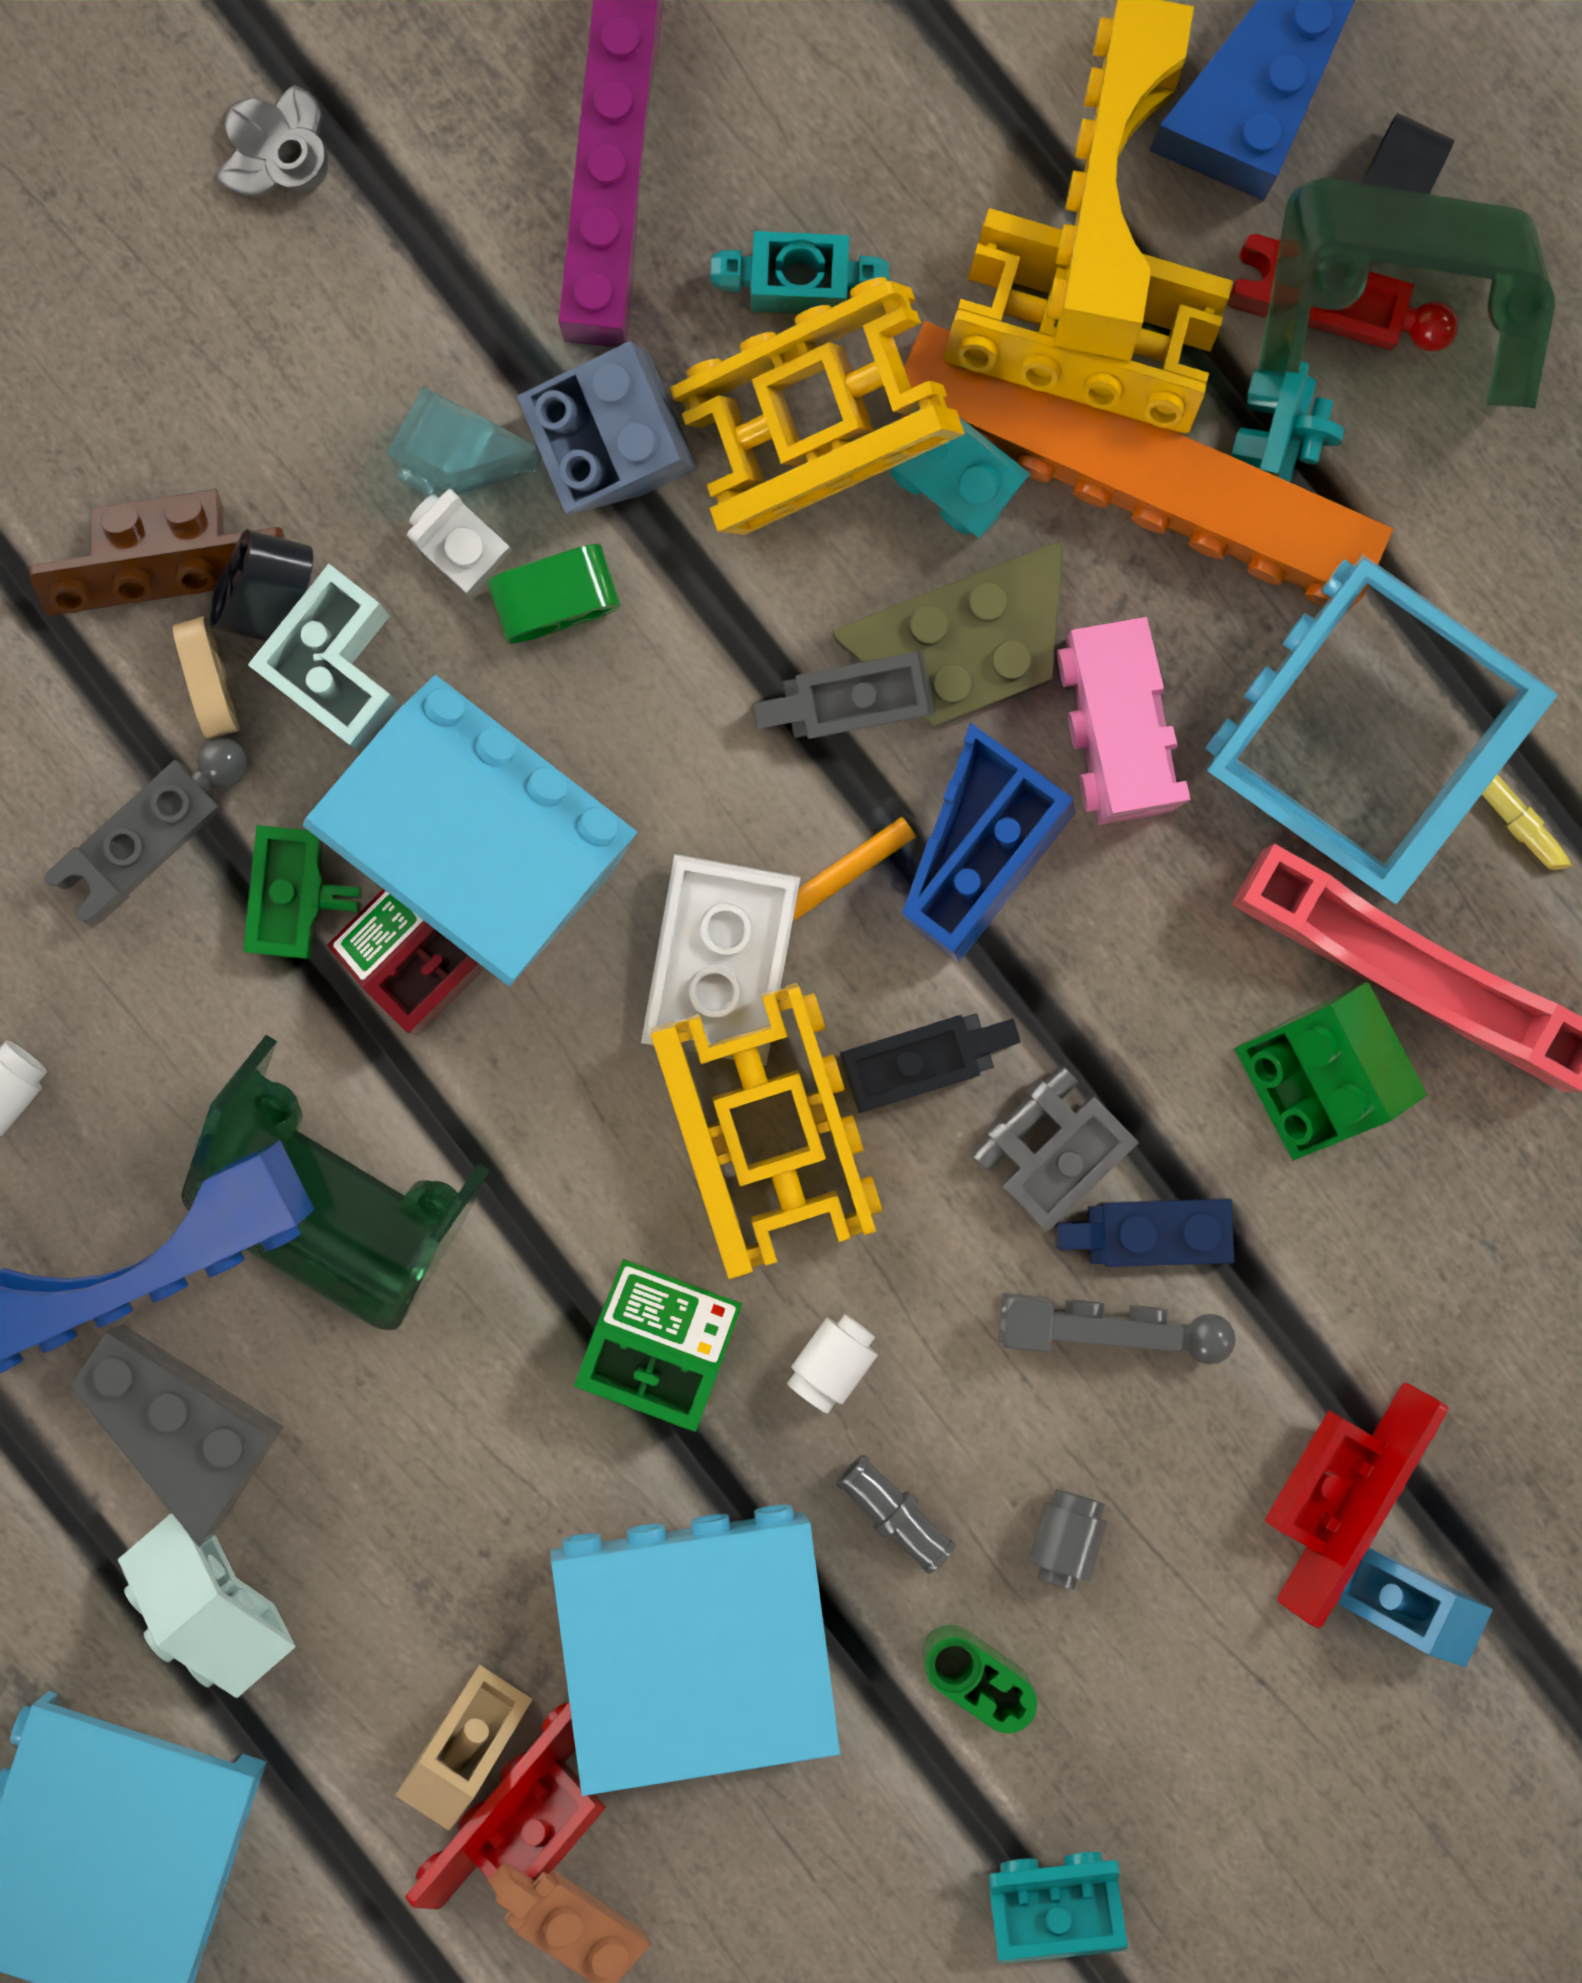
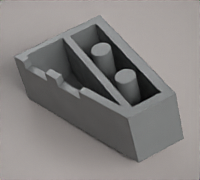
(175, 1427)

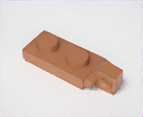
(569, 1924)

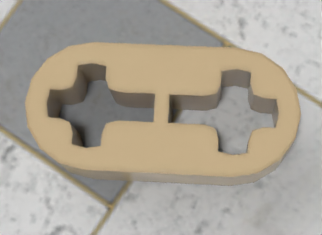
(206, 678)

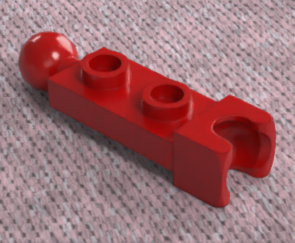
(1372, 319)

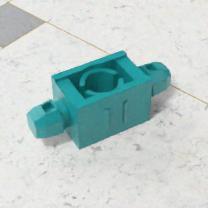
(733, 271)

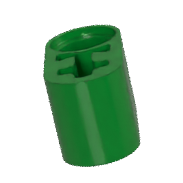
(554, 593)
(1000, 1673)

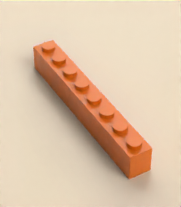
(1158, 476)

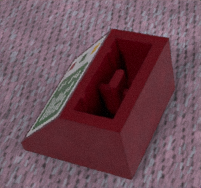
(403, 962)

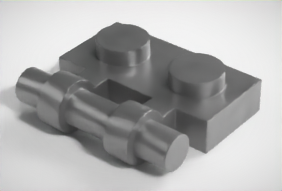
(1068, 1161)

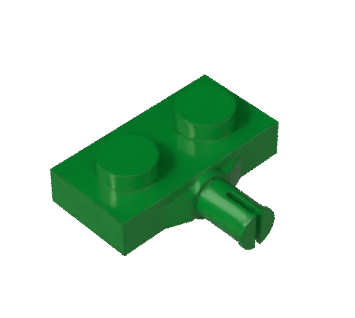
(289, 893)

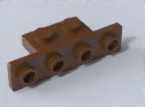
(142, 554)

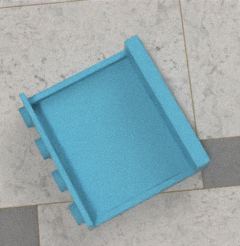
(694, 1649)
(113, 1849)

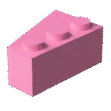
(1120, 722)

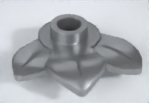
(268, 141)

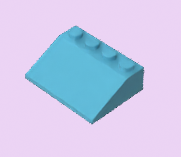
(471, 830)

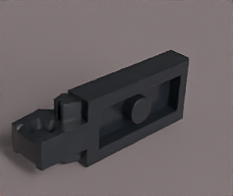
(924, 1059)

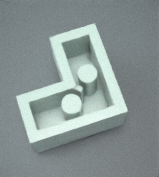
(314, 656)
(202, 1610)

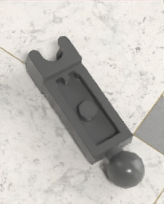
(148, 829)
(1032, 1323)

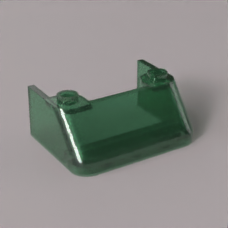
(1342, 225)
(364, 1239)

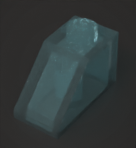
(456, 449)

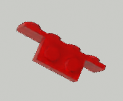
(1344, 1495)
(525, 1821)

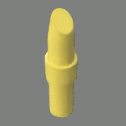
(1525, 825)

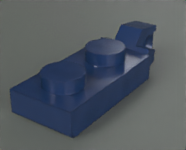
(1153, 1232)

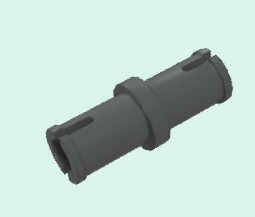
(896, 1514)

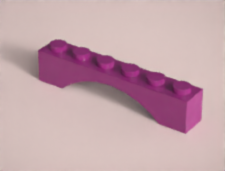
(608, 172)

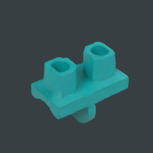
(1290, 400)

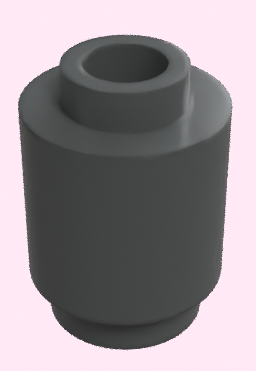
(1068, 1539)

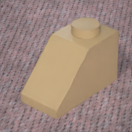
(464, 1748)

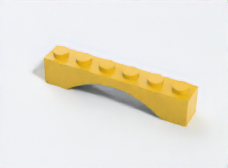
(1106, 274)

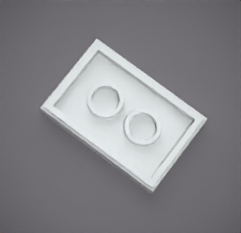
(720, 948)

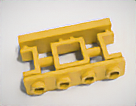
(1026, 254)
(831, 457)
(719, 1143)

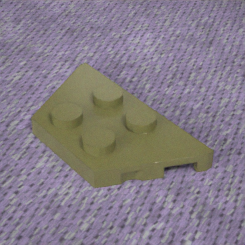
(978, 635)

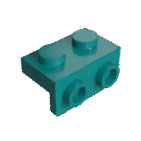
(965, 479)
(1057, 1909)

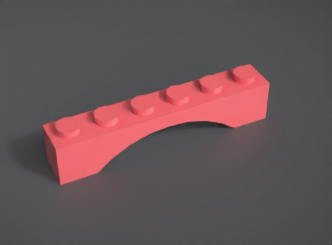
(1375, 947)

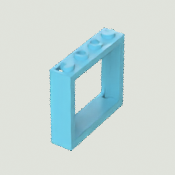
(1459, 792)

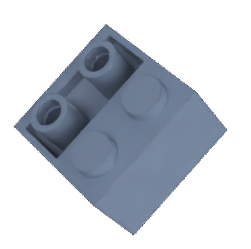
(607, 430)

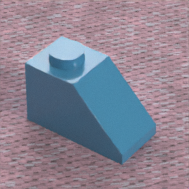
(1415, 1607)

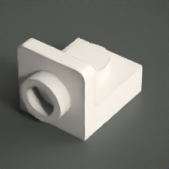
(456, 541)

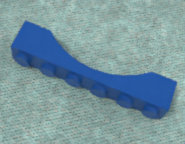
(233, 1210)

